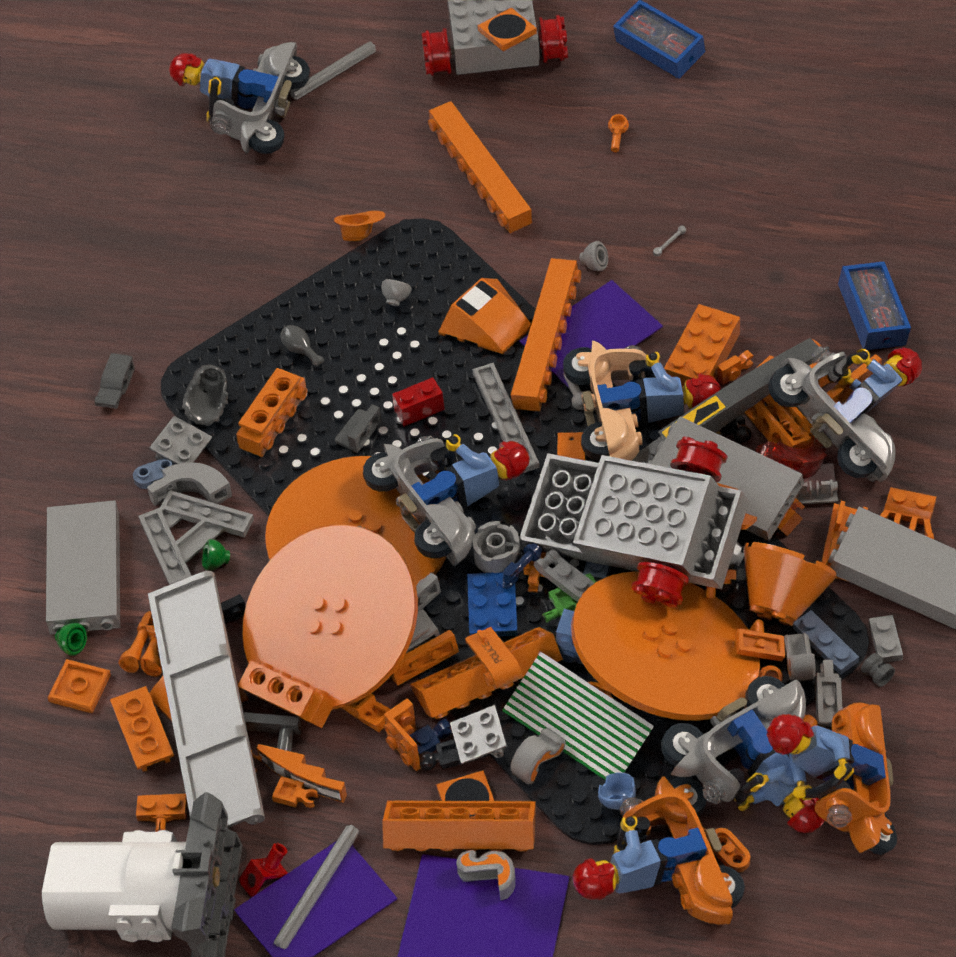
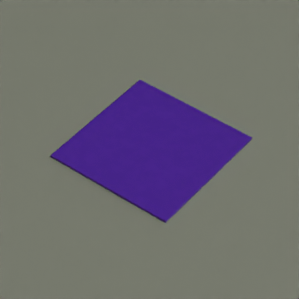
(471, 921)

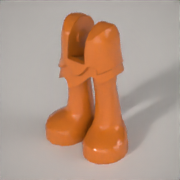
(150, 661)

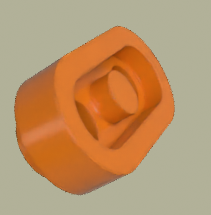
(732, 851)

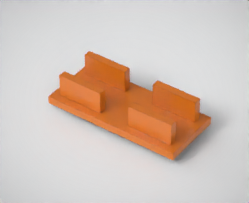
(837, 524)
(142, 728)

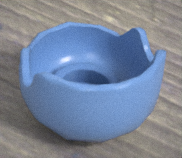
(616, 790)

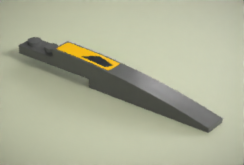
(735, 398)

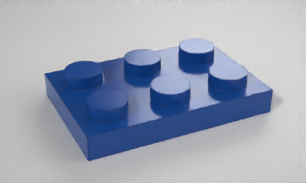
(491, 604)

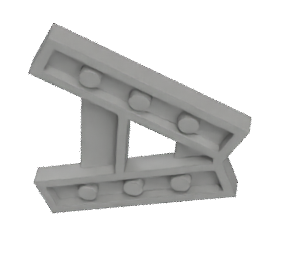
(211, 522)

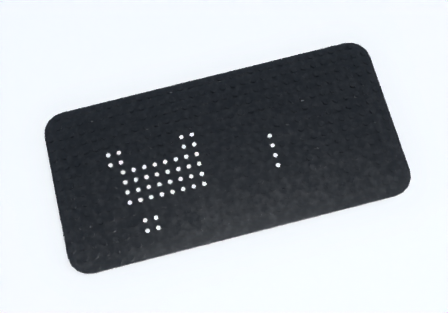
(387, 348)

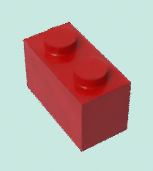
(418, 401)

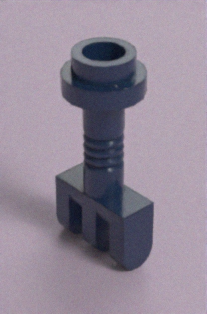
(511, 572)

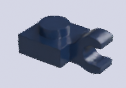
(428, 738)

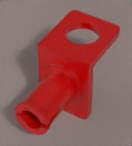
(264, 869)

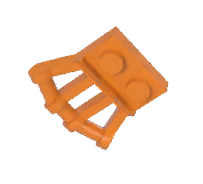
(910, 507)

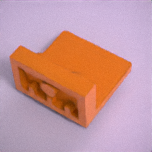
(398, 726)

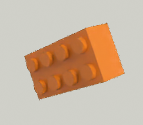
(703, 344)

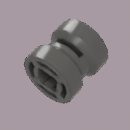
(878, 670)

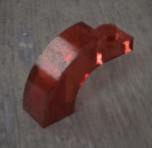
(804, 461)

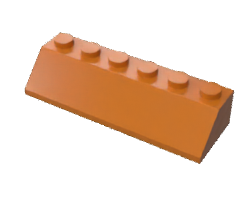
(465, 680)
(427, 826)

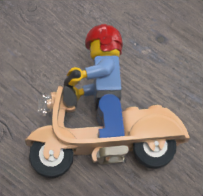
(647, 397)

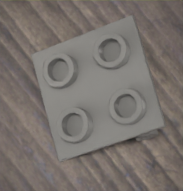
(180, 442)
(819, 487)
(479, 735)

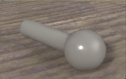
(577, 398)

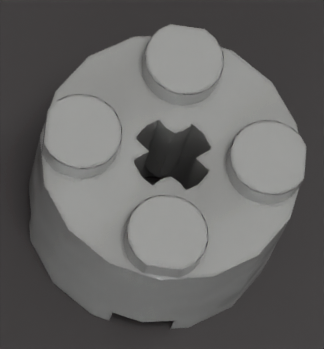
(495, 547)

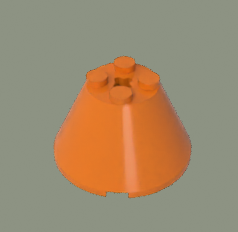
(782, 582)

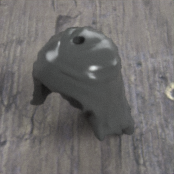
(206, 395)

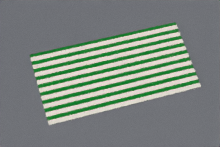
(594, 725)

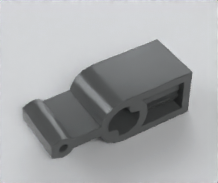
(115, 380)

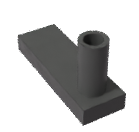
(284, 725)

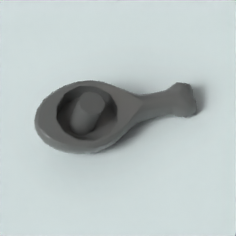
(297, 341)

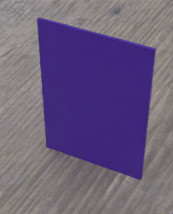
(607, 318)
(346, 902)

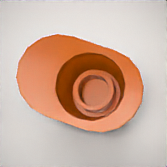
(359, 225)

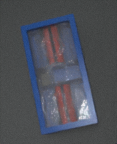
(659, 38)
(874, 305)

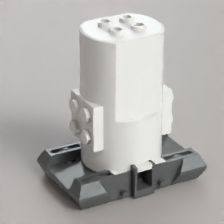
(150, 883)

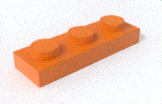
(425, 657)

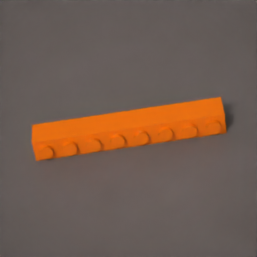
(480, 167)
(545, 335)

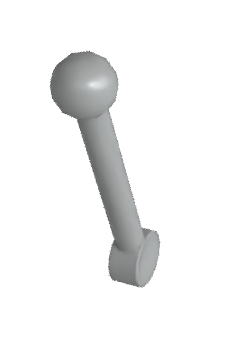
(658, 250)

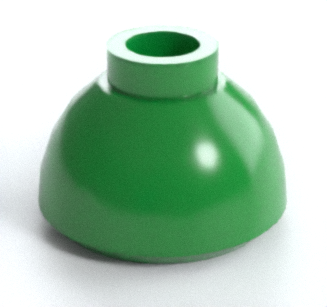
(214, 555)
(71, 638)

